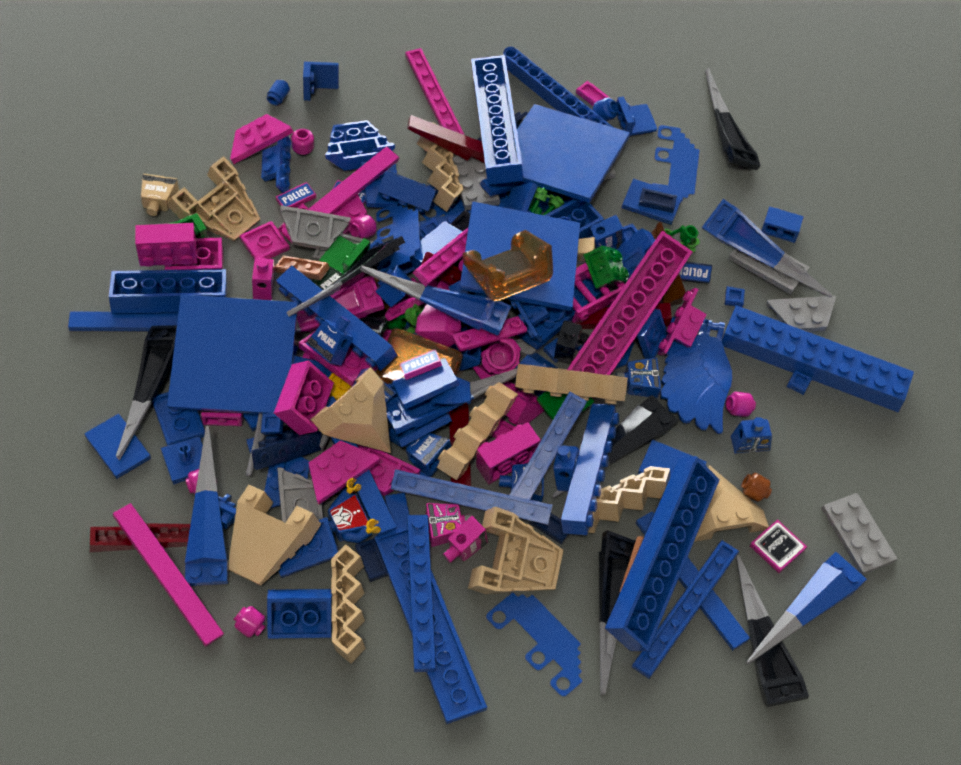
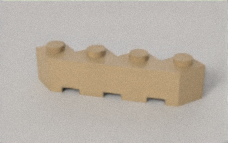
(444, 173)
(563, 381)
(481, 426)
(630, 494)
(345, 593)

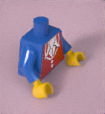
(348, 517)

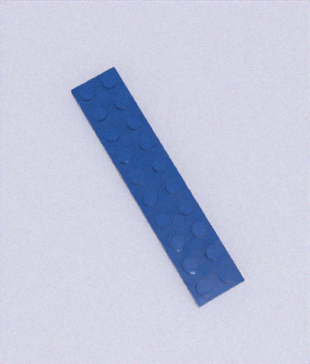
(453, 678)

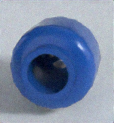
(606, 108)

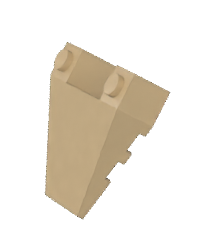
(225, 208)
(264, 542)
(522, 557)

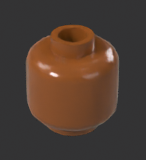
(756, 487)

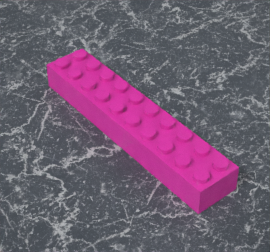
(632, 307)

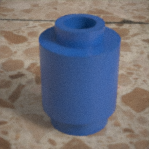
(278, 92)

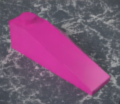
(436, 324)
(524, 407)

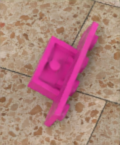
(685, 325)
(476, 338)

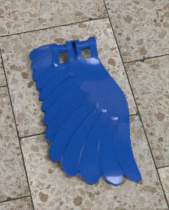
(698, 378)

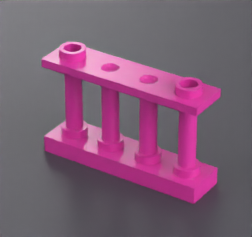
(594, 305)

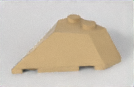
(358, 414)
(729, 511)

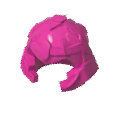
(501, 356)

